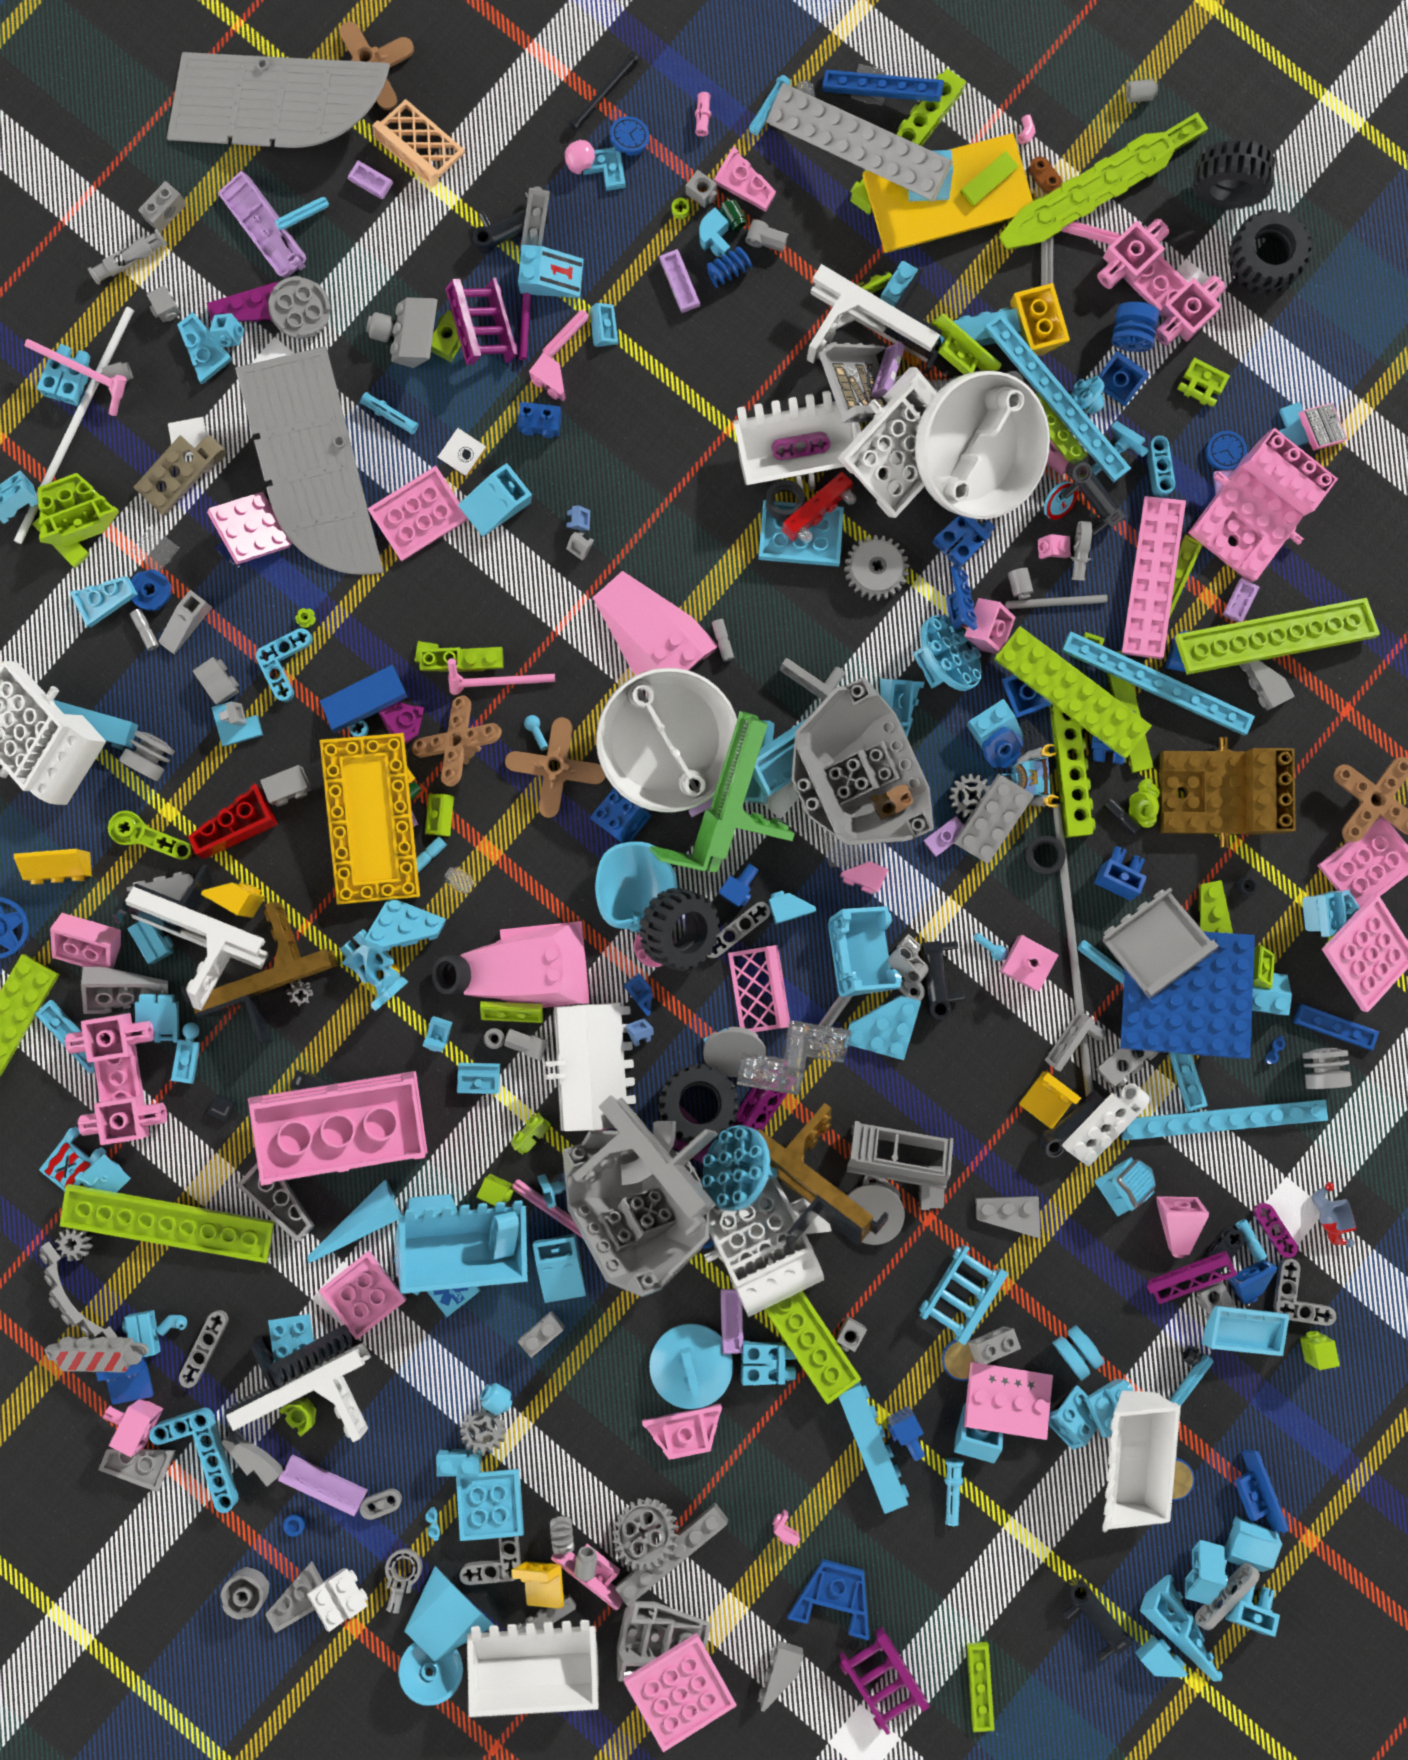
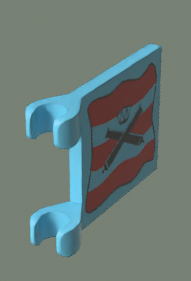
(68, 1161)

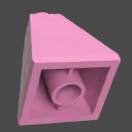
(1182, 1222)

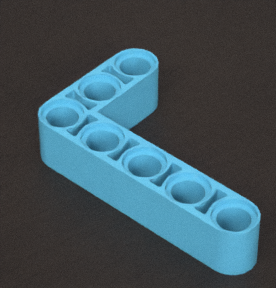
(204, 1450)

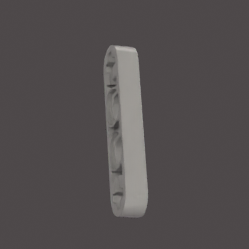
(740, 933)
(201, 1347)
(1206, 1618)

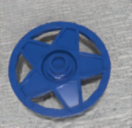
(8, 923)

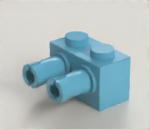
(1256, 1617)

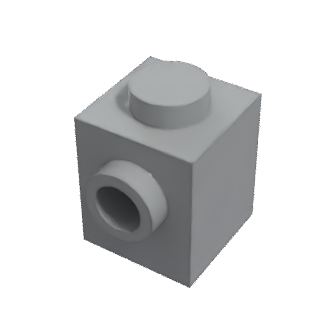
(163, 304)

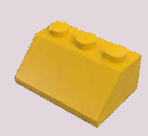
(1040, 318)
(54, 865)
(238, 898)

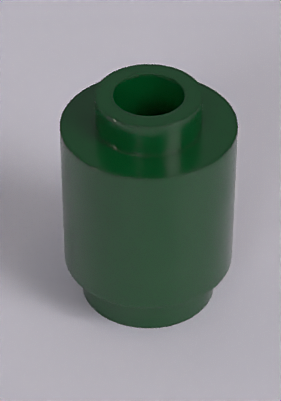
(733, 214)

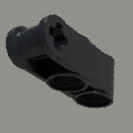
(1221, 1244)

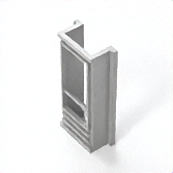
(864, 1159)

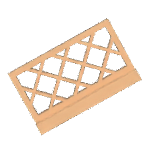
(404, 150)

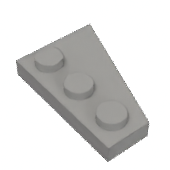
(1012, 1213)
(144, 1468)
(294, 1601)

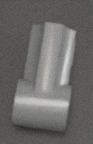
(761, 235)
(530, 1045)

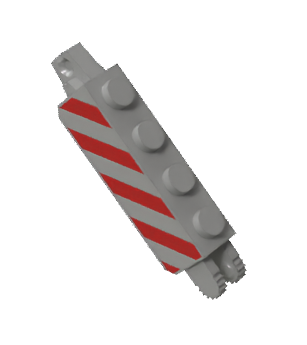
(96, 1354)

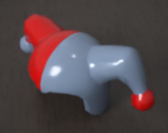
(1334, 1216)

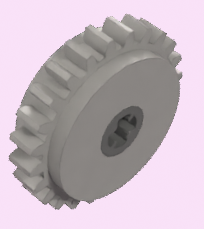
(889, 573)

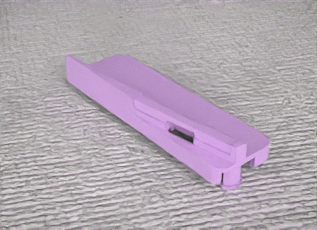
(259, 222)

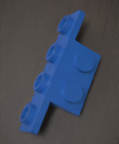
(960, 602)
(1258, 1493)

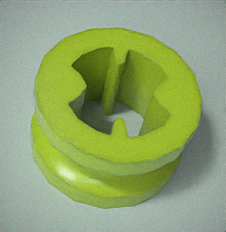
(685, 212)

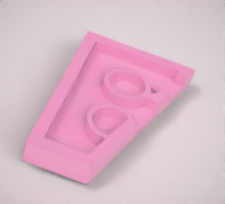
(742, 180)

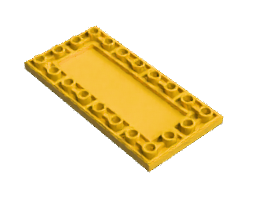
(910, 223)
(370, 818)

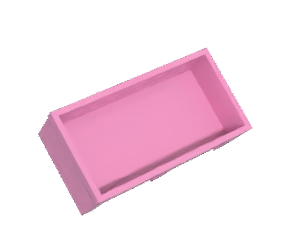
(337, 1127)

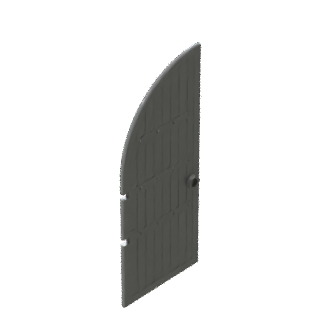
(271, 99)
(309, 460)

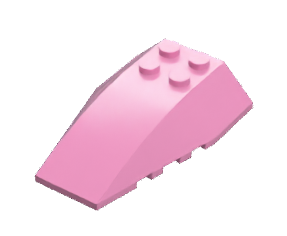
(650, 628)

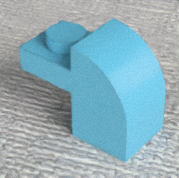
(710, 232)

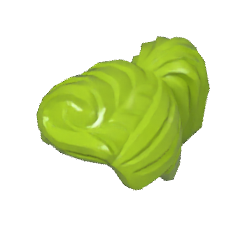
(1144, 803)

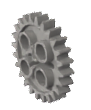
(652, 1552)

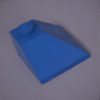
(1252, 1281)

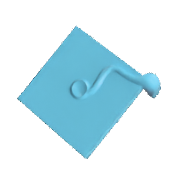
(104, 1175)

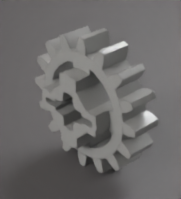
(964, 790)
(476, 1426)

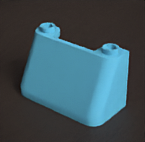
(862, 951)

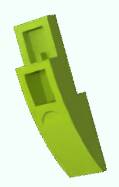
(466, 659)

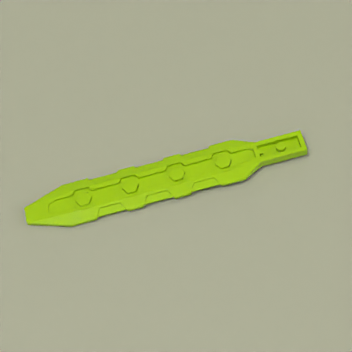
(1099, 184)

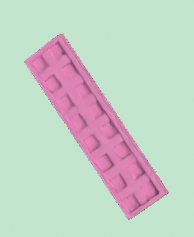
(1153, 577)

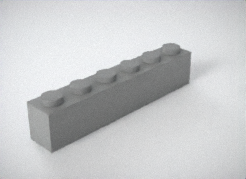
(689, 1540)

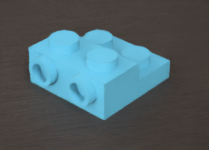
(1103, 1404)

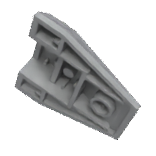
(650, 1631)

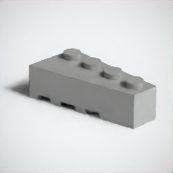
(278, 1203)

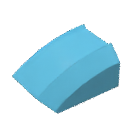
(1252, 1545)

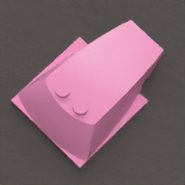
(532, 966)

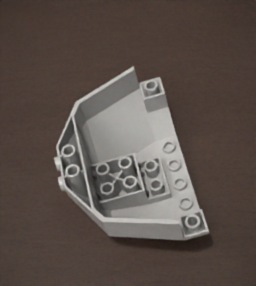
(851, 753)
(630, 1228)

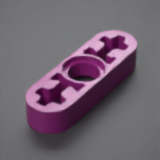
(808, 450)
(1279, 1246)

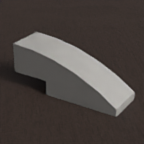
(254, 1458)

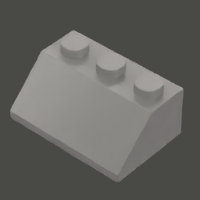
(413, 331)

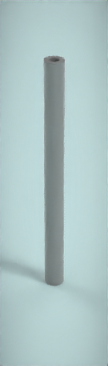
(1056, 601)

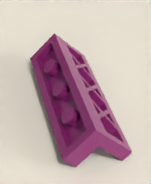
(755, 1105)
(1189, 1272)

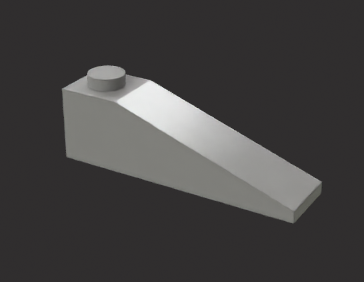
(112, 988)

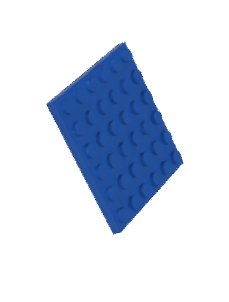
(1201, 1010)

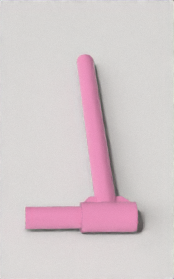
(116, 383)
(457, 683)

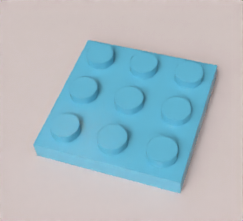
(490, 1505)

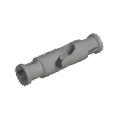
(139, 249)

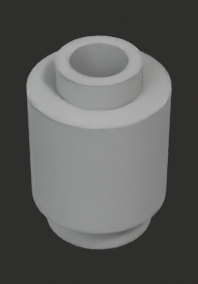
(118, 369)
(585, 1563)

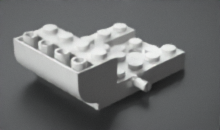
(890, 444)
(38, 742)
(756, 1251)

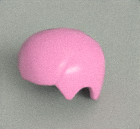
(579, 156)

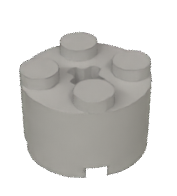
(253, 1584)

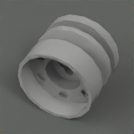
(147, 755)
(1327, 1069)

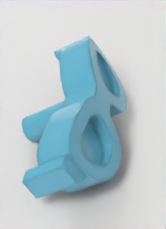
(433, 1529)

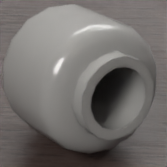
(380, 327)

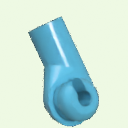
(172, 1321)

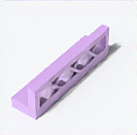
(323, 1485)

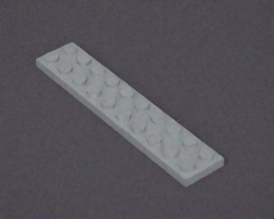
(859, 142)

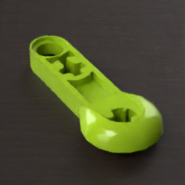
(142, 834)

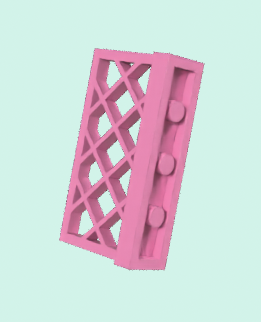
(775, 981)

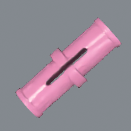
(702, 114)

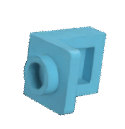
(437, 1034)

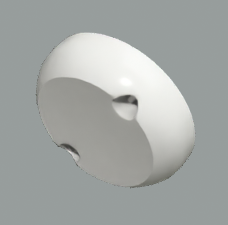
(982, 444)
(666, 739)

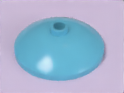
(433, 1689)

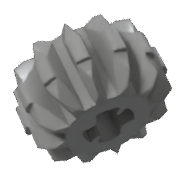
(68, 1249)
(562, 1535)

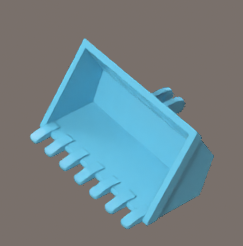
(453, 1249)

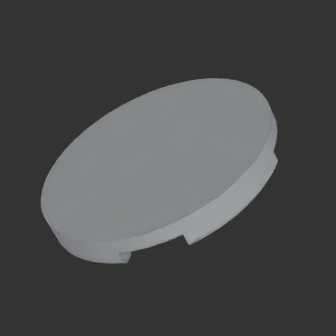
(299, 307)
(726, 1049)
(876, 1200)

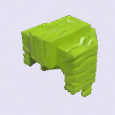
(300, 1414)

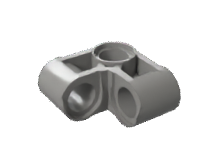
(907, 961)

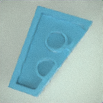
(205, 351)
(103, 599)

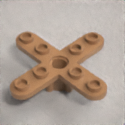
(391, 53)
(458, 743)
(554, 781)
(1382, 791)

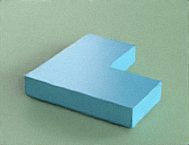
(609, 163)
(1294, 430)
(232, 733)

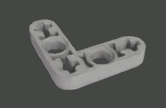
(1290, 1298)
(500, 1565)

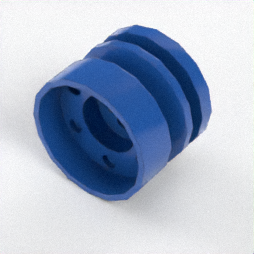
(1135, 326)

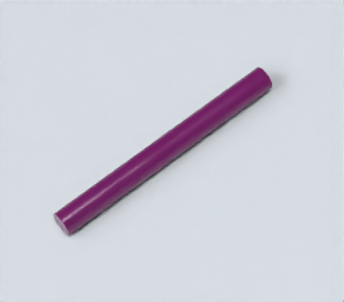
(524, 326)

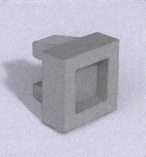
(579, 545)
(233, 714)

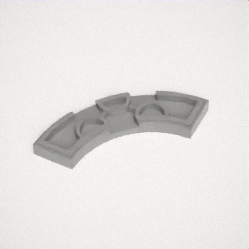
(637, 1170)

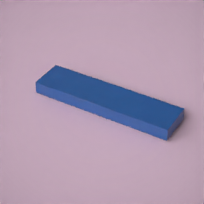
(1336, 1027)

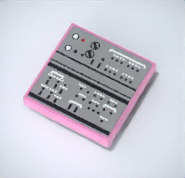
(1322, 426)

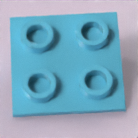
(290, 1334)

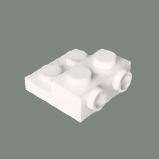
(338, 1598)

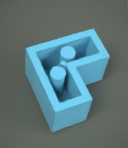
(1207, 1573)

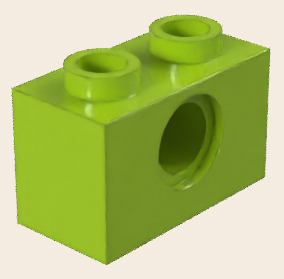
(443, 346)
(495, 1190)
(1319, 1350)

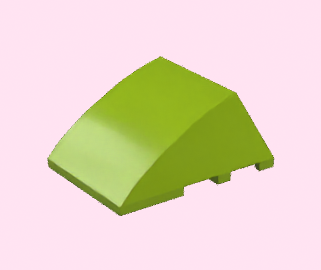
(72, 511)

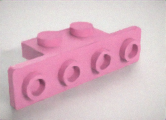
(601, 1583)

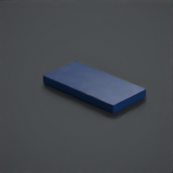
(363, 699)

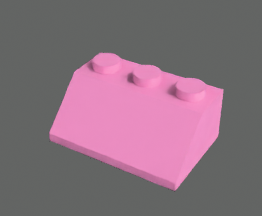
(84, 942)

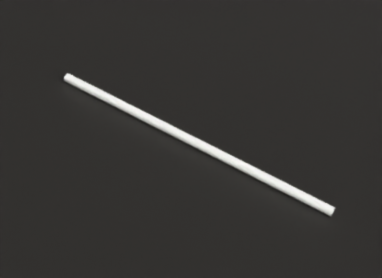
(76, 421)

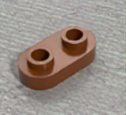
(1044, 174)

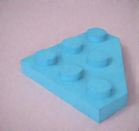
(402, 925)
(886, 1027)

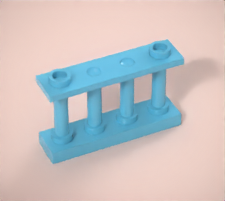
(984, 1295)

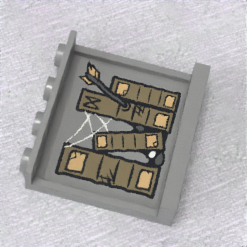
(852, 377)

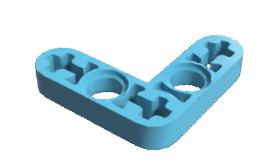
(274, 662)

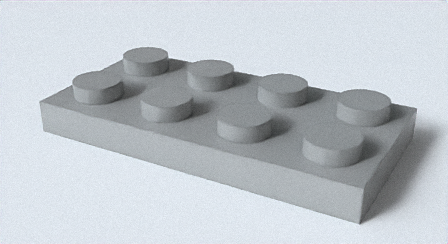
(993, 818)

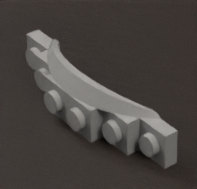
(59, 1298)

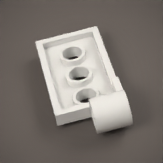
(1132, 1104)

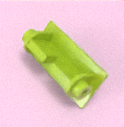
(523, 1140)

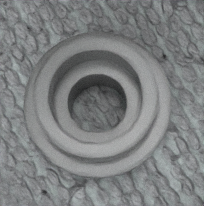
(487, 1038)

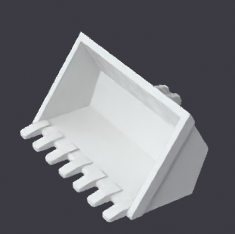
(758, 433)
(532, 1669)

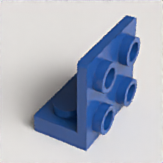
(620, 817)
(128, 1385)

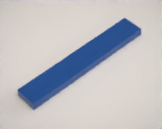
(882, 85)

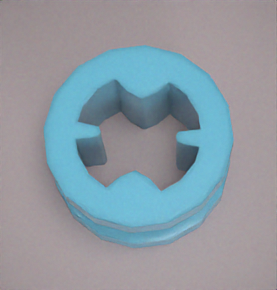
(365, 730)

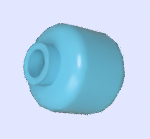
(496, 1398)

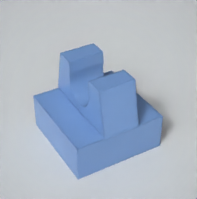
(580, 518)
(639, 1030)

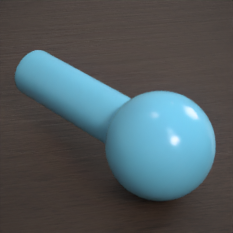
(532, 724)
(998, 952)

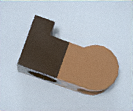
(892, 801)

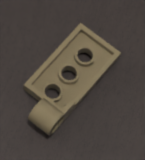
(205, 457)

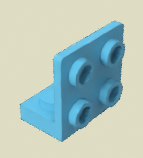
(1073, 1420)

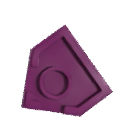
(402, 719)

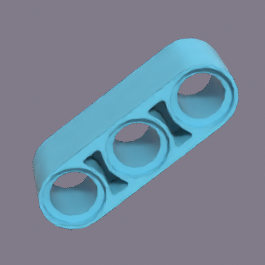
(1164, 458)
(503, 1235)

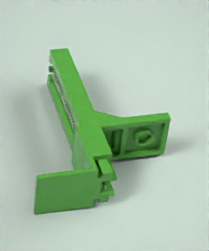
(726, 807)

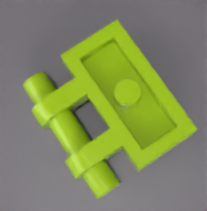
(1206, 377)

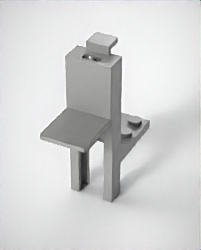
(670, 1172)

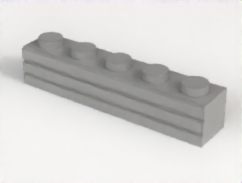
(549, 1614)

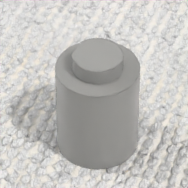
(1141, 90)
(1020, 583)

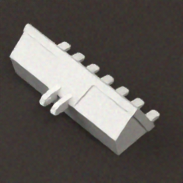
(590, 1063)
(1141, 1460)

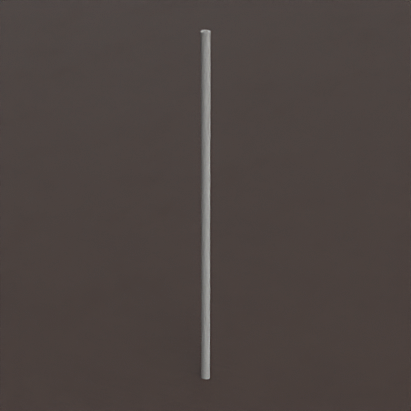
(1073, 949)

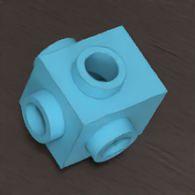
(226, 330)

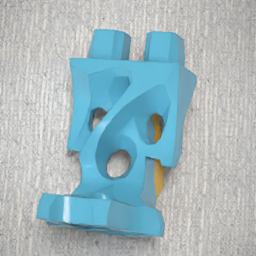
(373, 960)

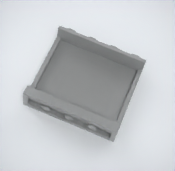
(1158, 943)

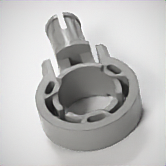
(1081, 549)
(396, 1590)

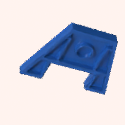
(837, 1588)

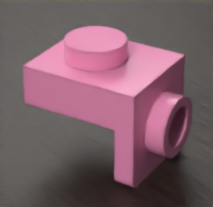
(1054, 546)
(785, 1533)

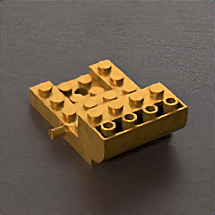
(1228, 792)

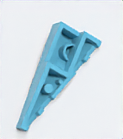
(901, 697)
(372, 1214)
(1166, 1611)

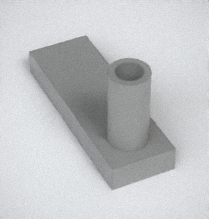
(535, 216)
(811, 683)
(1071, 1038)

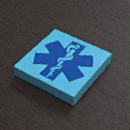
(451, 1299)

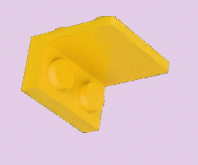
(1048, 1099)
(542, 1583)

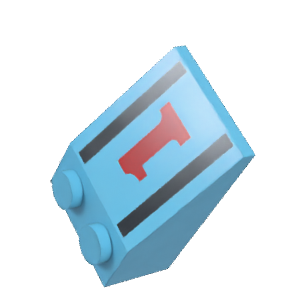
(549, 272)

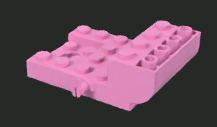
(1262, 504)

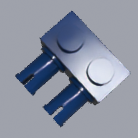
(539, 419)
(1121, 879)
(737, 890)
(906, 1429)

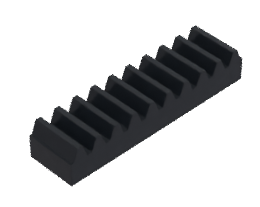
(310, 1355)

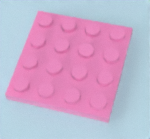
(1369, 953)
(679, 1692)

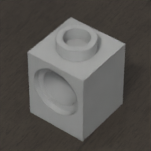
(699, 181)
(850, 1325)

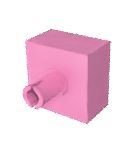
(993, 626)
(1028, 963)
(133, 1425)

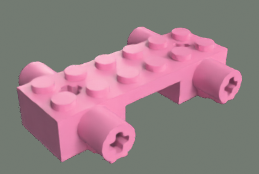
(1181, 303)
(116, 1078)

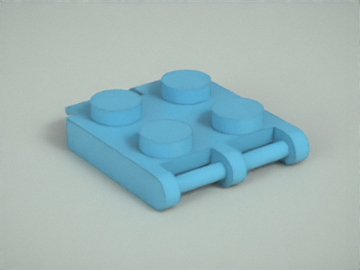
(161, 1013)

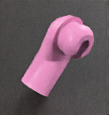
(1028, 131)

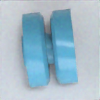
(1079, 1352)

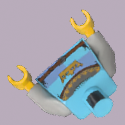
(1033, 775)

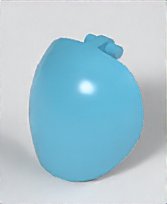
(628, 881)

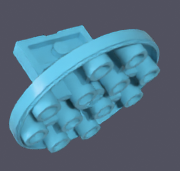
(947, 656)
(737, 1168)
(690, 1366)

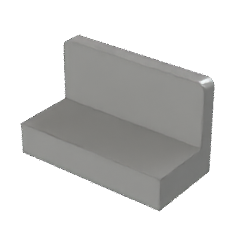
(929, 1196)

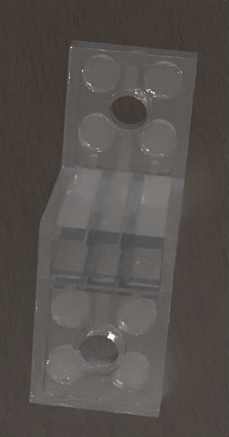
(787, 1073)

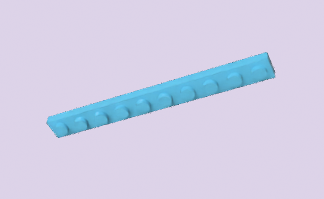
(1057, 398)
(1157, 683)
(1226, 1119)

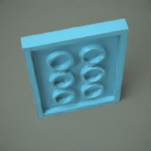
(822, 550)

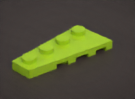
(1213, 908)

